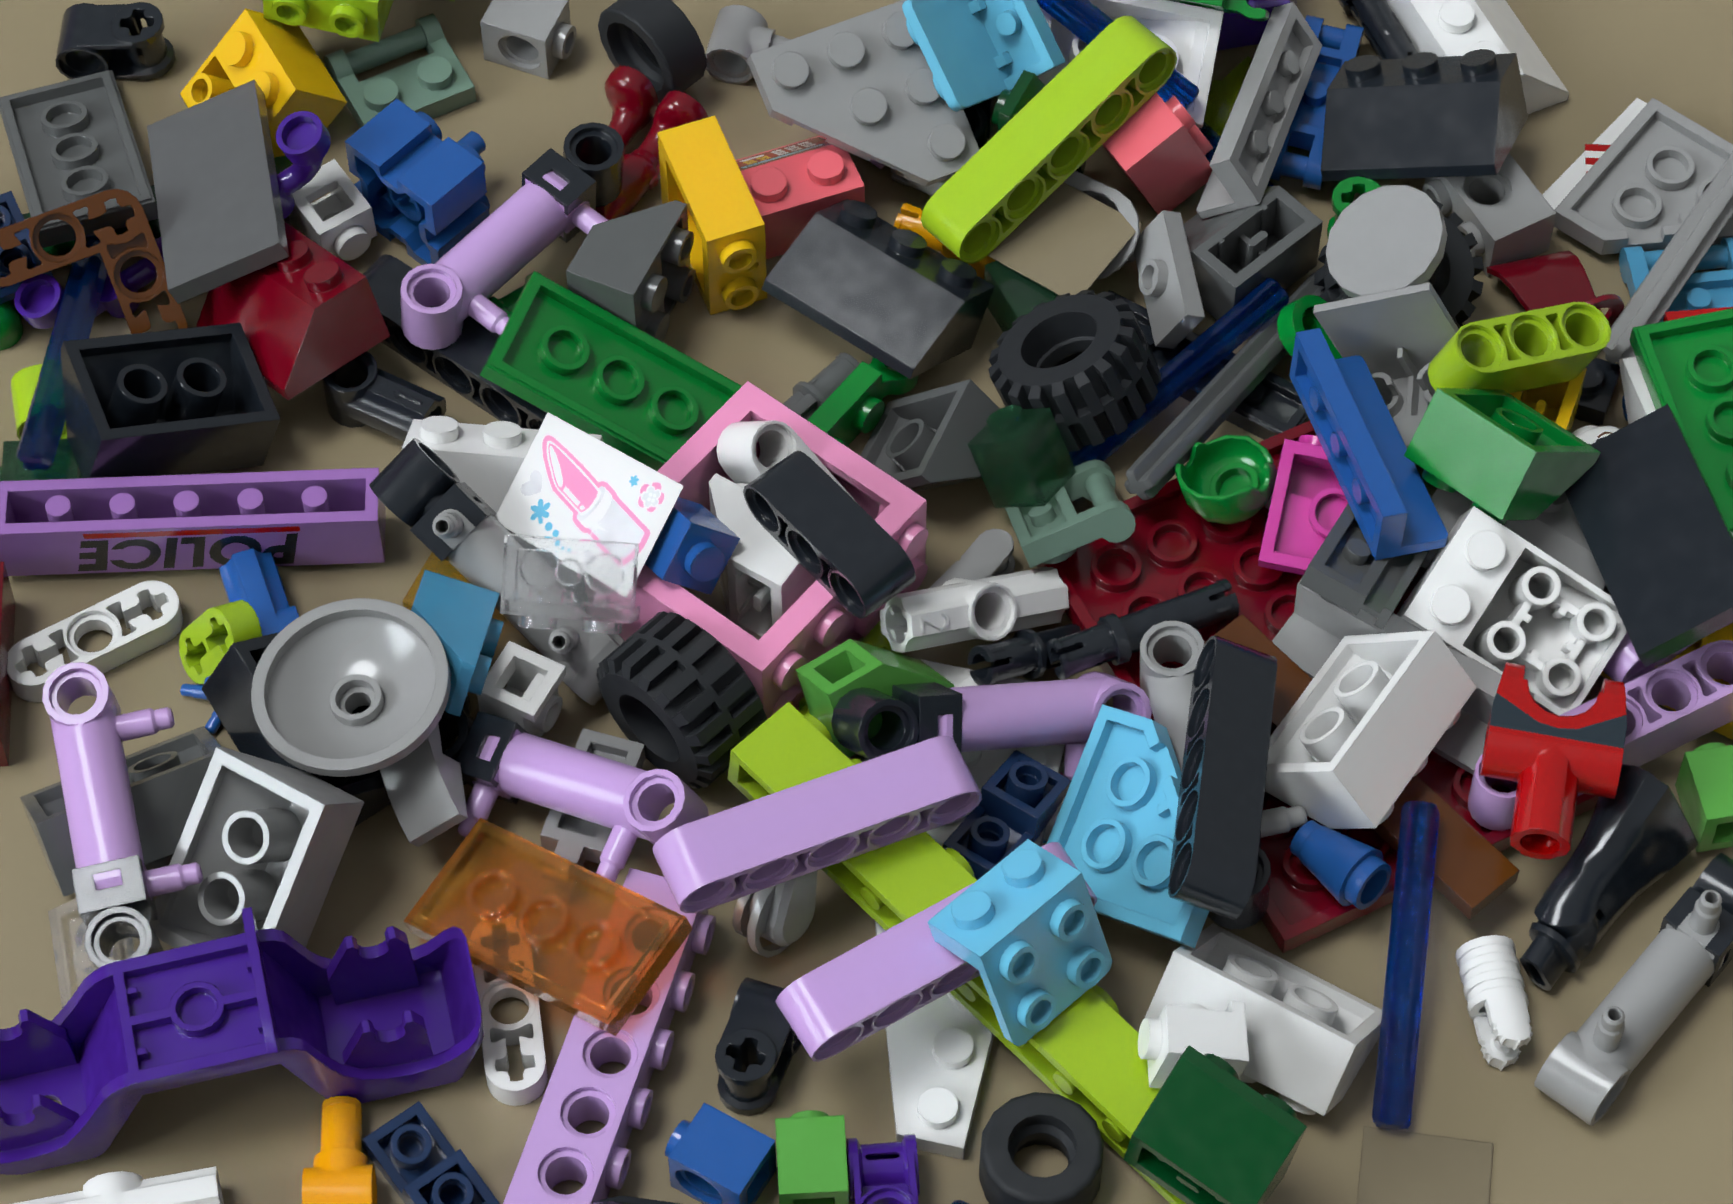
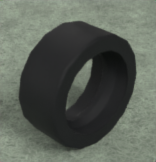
(655, 41)

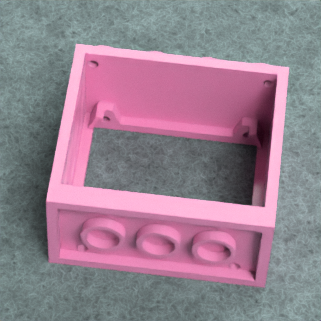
(816, 619)

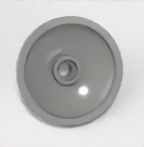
(343, 660)

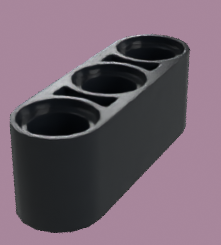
(829, 534)

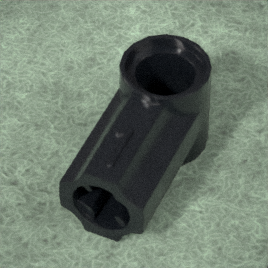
(377, 398)

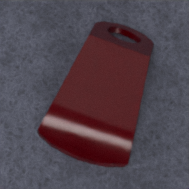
(1553, 281)

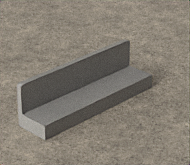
(1261, 114)
(1320, 626)

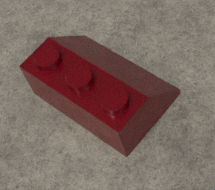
(300, 315)

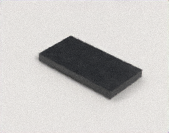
(1657, 536)

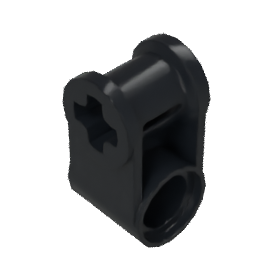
(113, 39)
(754, 1049)

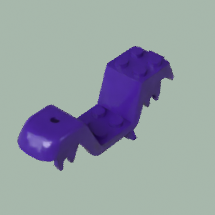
(344, 1025)

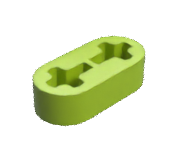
(212, 634)

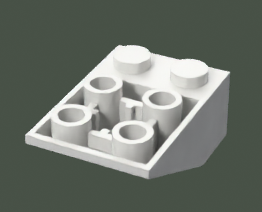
(1519, 606)

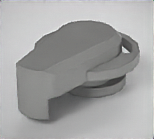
(776, 914)

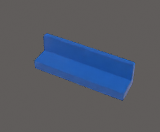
(1365, 450)

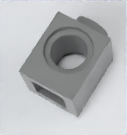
(528, 34)

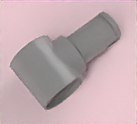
(734, 37)

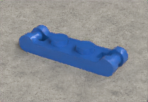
(1309, 121)

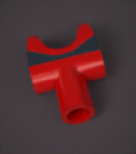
(1552, 759)

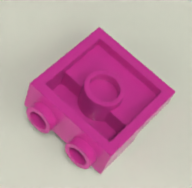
(1302, 506)

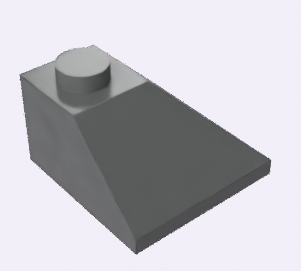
(927, 436)

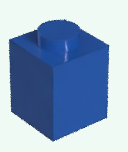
(692, 547)

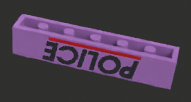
(189, 521)

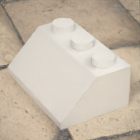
(1472, 25)
(478, 454)
(1366, 726)
(1300, 1029)

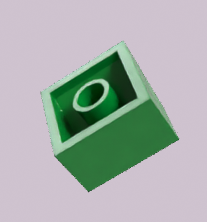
(1497, 452)

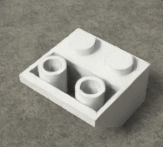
(761, 574)

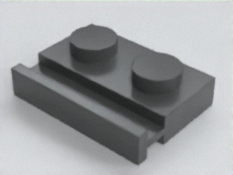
(1350, 577)

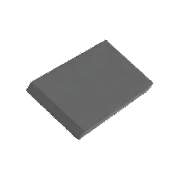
(74, 144)
(217, 192)

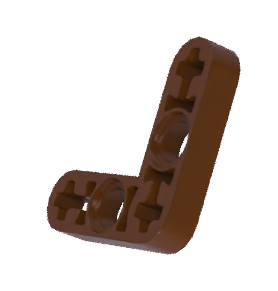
(113, 249)

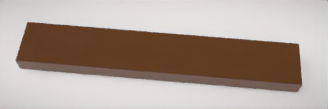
(1466, 864)

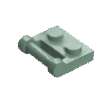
(428, 84)
(1056, 531)

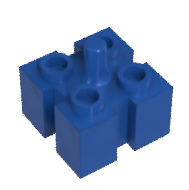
(416, 183)

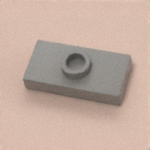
(1168, 280)

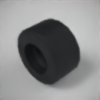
(1041, 1121)

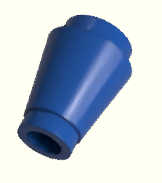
(1341, 864)

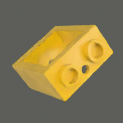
(721, 214)

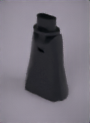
(1619, 857)

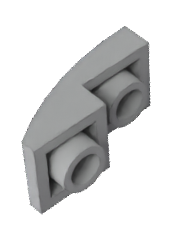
(426, 791)

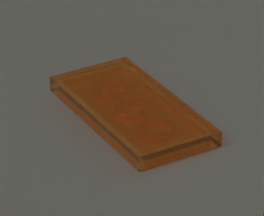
(551, 925)

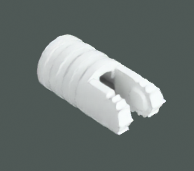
(1495, 997)

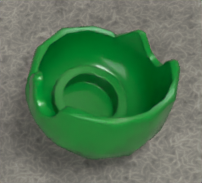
(1227, 479)

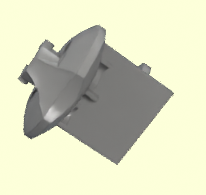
(1383, 259)

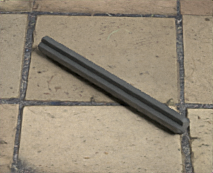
(1211, 405)

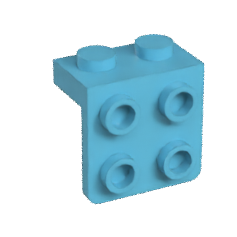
(981, 45)
(1029, 937)

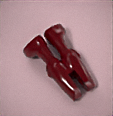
(633, 107)

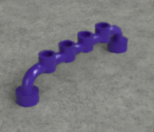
(302, 141)

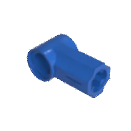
(256, 580)

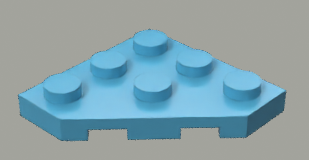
(1123, 823)

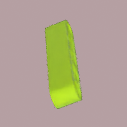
(1048, 139)

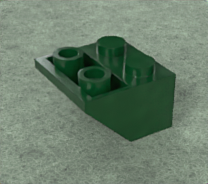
(1214, 1135)

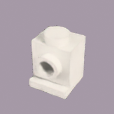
(337, 221)
(530, 691)
(1206, 1030)

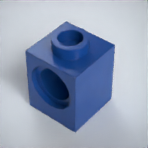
(720, 1159)

